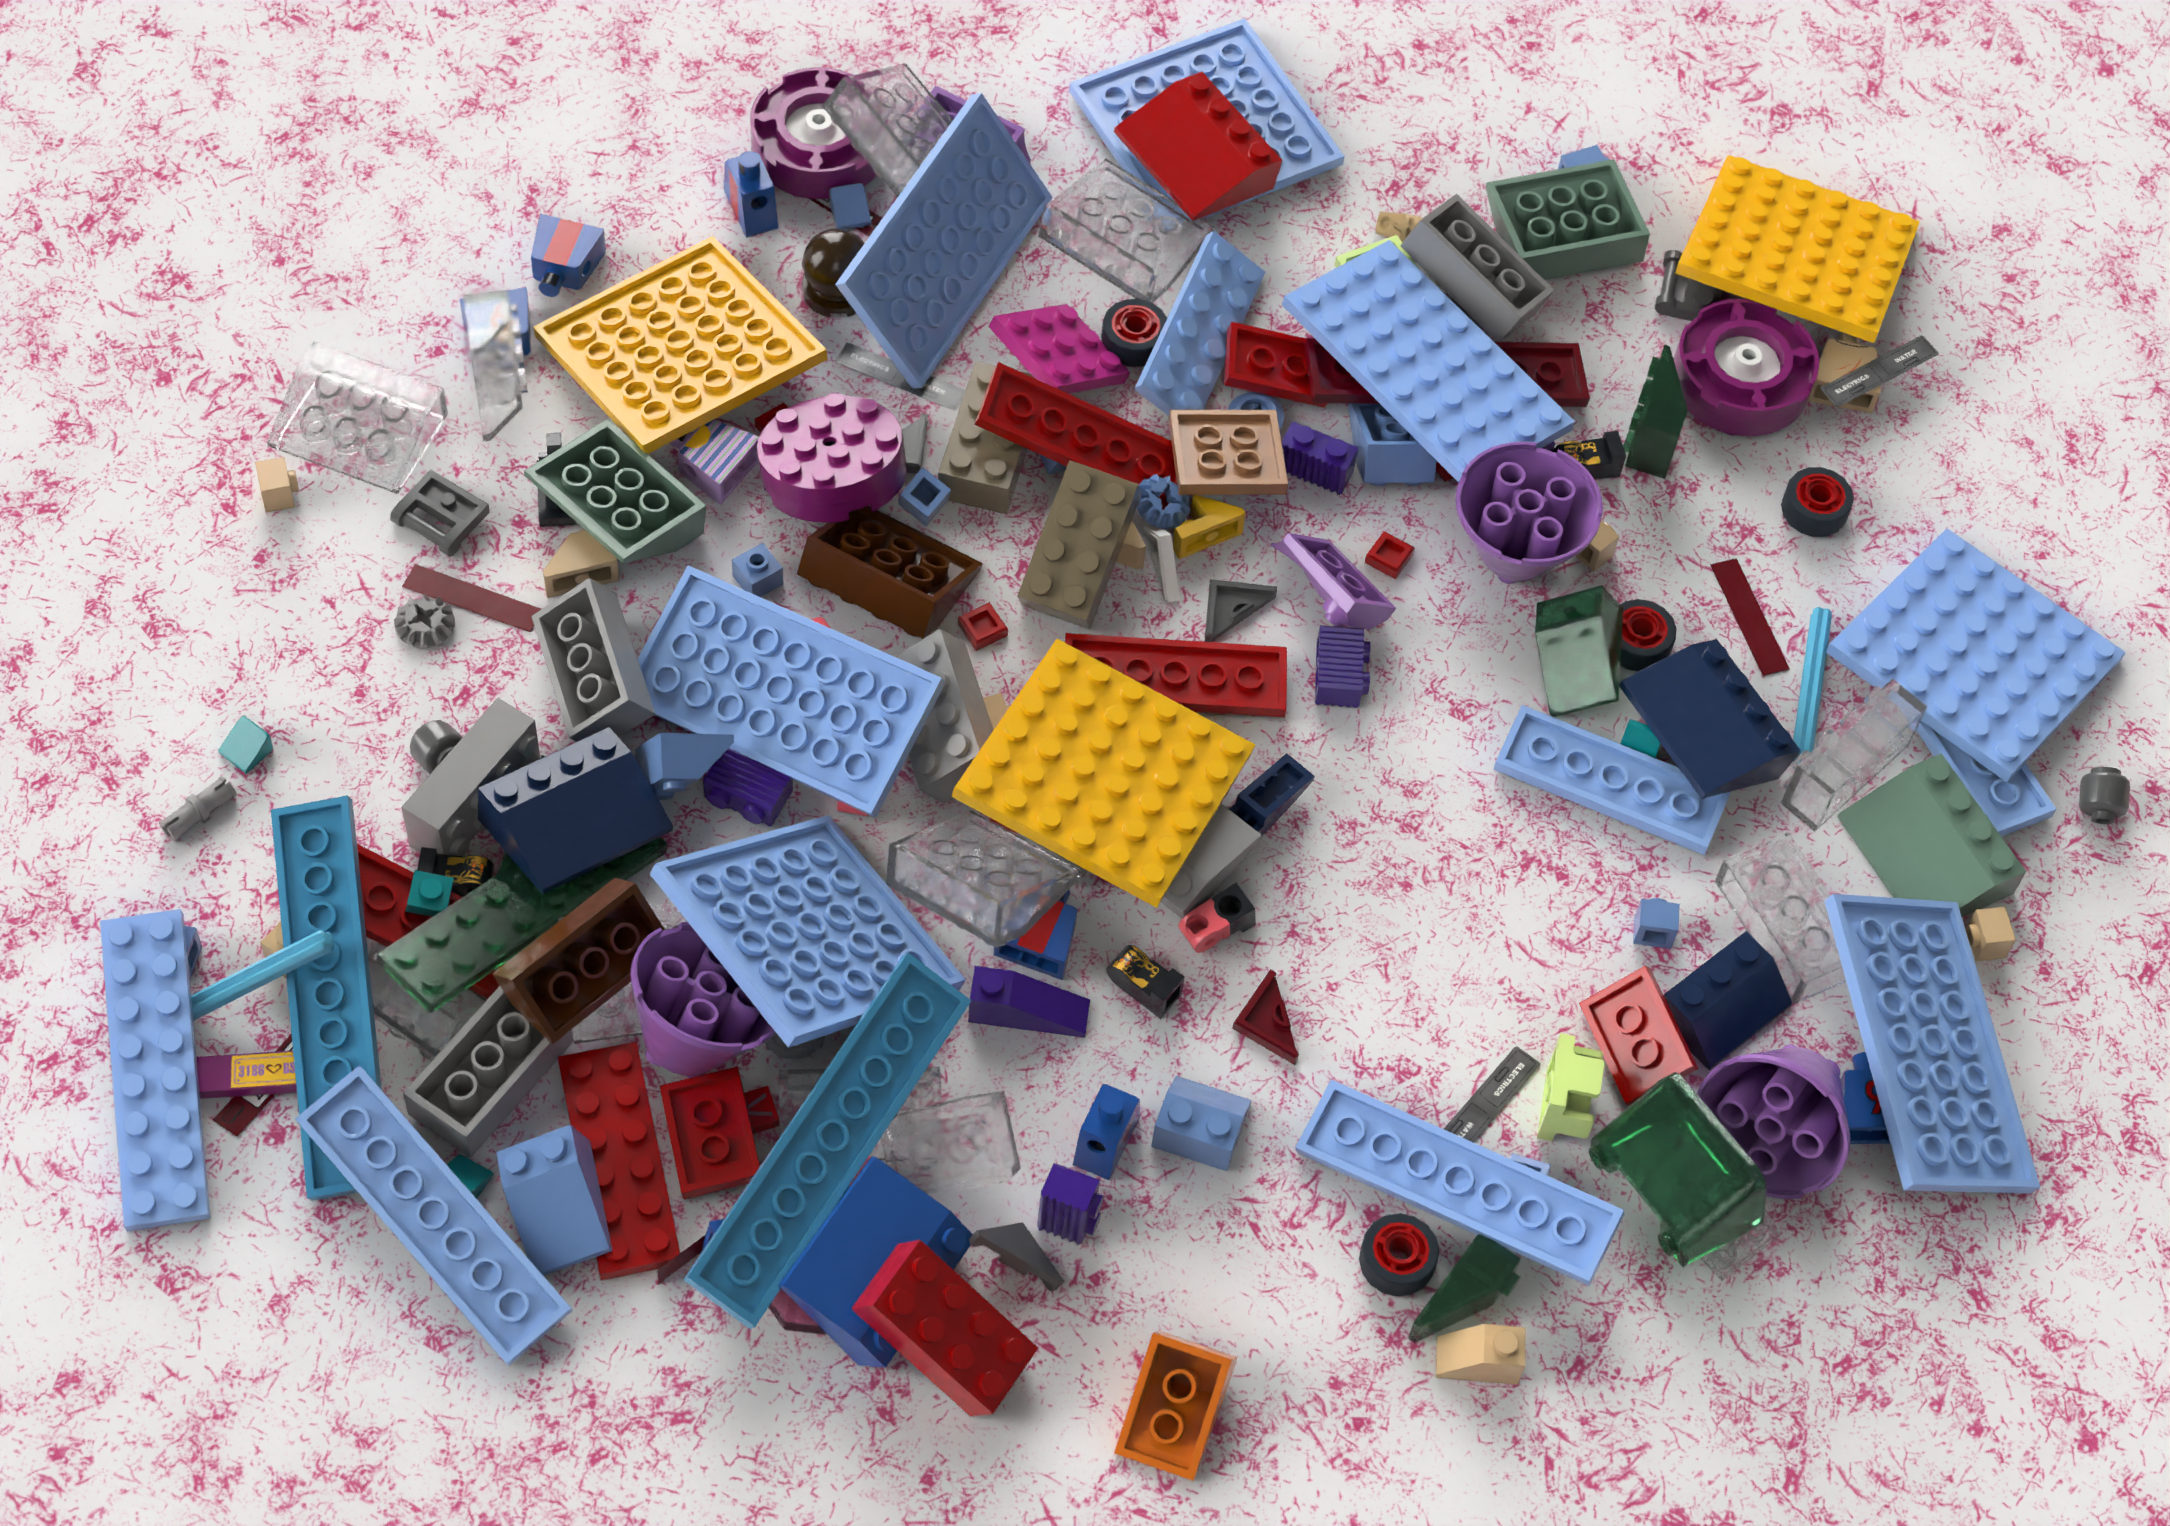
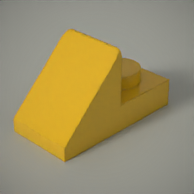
(1211, 525)

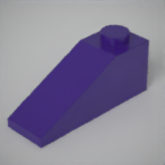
(1025, 1003)

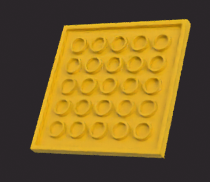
(1799, 248)
(679, 344)
(1104, 772)

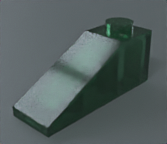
(1470, 1287)

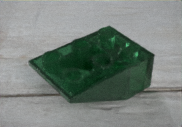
(1659, 420)
(1580, 649)

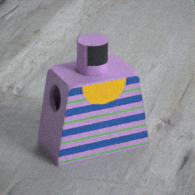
(716, 458)

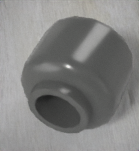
(433, 743)
(2104, 794)

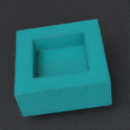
(429, 893)

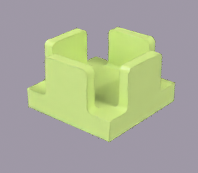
(1570, 1083)

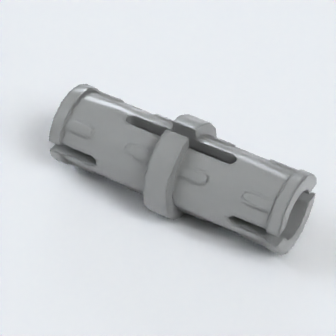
(197, 808)

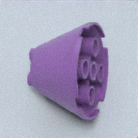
(1527, 509)
(690, 1005)
(1784, 1115)

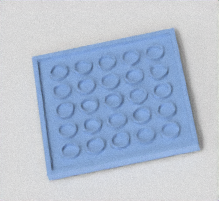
(1242, 72)
(1978, 651)
(799, 924)

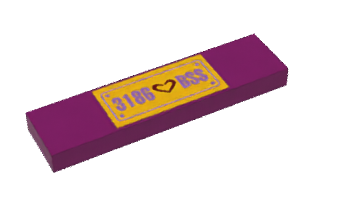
(246, 1074)

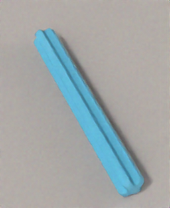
(1812, 679)
(261, 973)

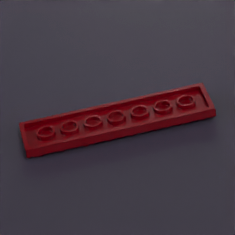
(1551, 366)

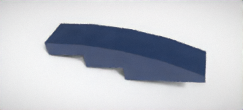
(1272, 794)

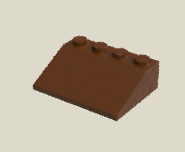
(888, 569)

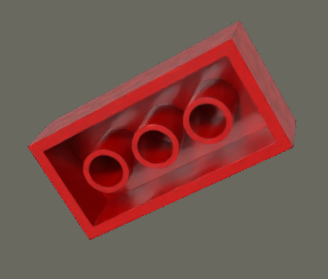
(945, 1328)

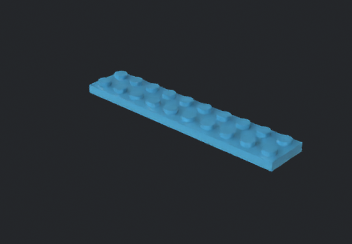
(333, 993)
(827, 1141)

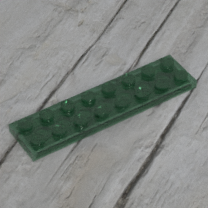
(493, 927)

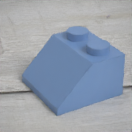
(679, 759)
(1200, 1123)

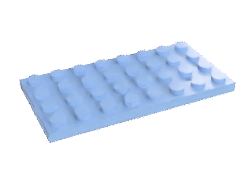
(944, 241)
(1424, 359)
(786, 690)
(1931, 1045)

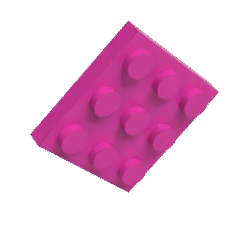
(1059, 348)

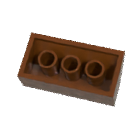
(579, 960)

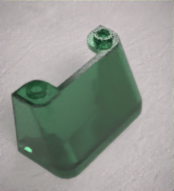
(1683, 1169)

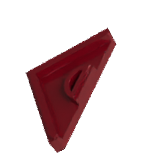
(1267, 1021)

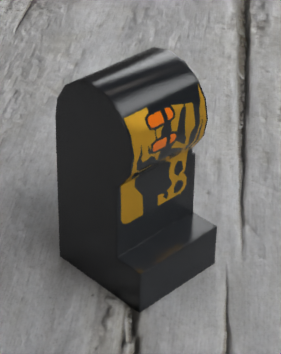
(1600, 456)
(467, 871)
(1146, 980)

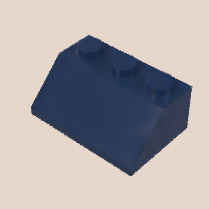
(1728, 1000)

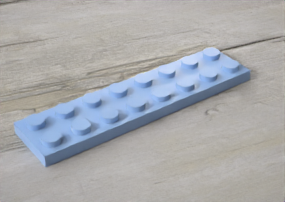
(154, 1070)
(1460, 1182)
(434, 1215)

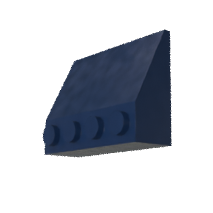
(1711, 720)
(573, 810)

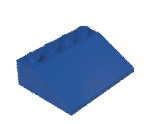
(855, 1243)

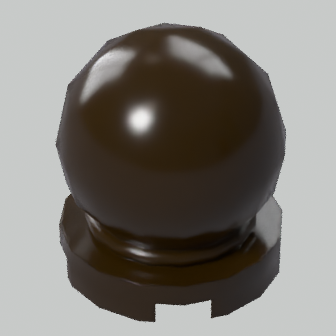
(823, 265)

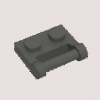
(1696, 294)
(446, 503)

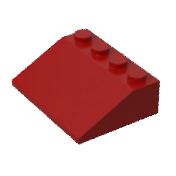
(1200, 147)

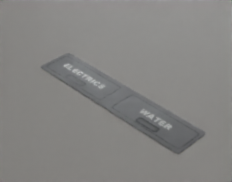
(885, 371)
(1879, 371)
(1493, 1095)

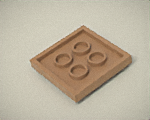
(1227, 452)

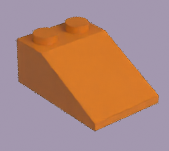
(1175, 1404)

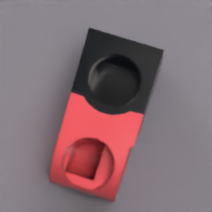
(1218, 919)

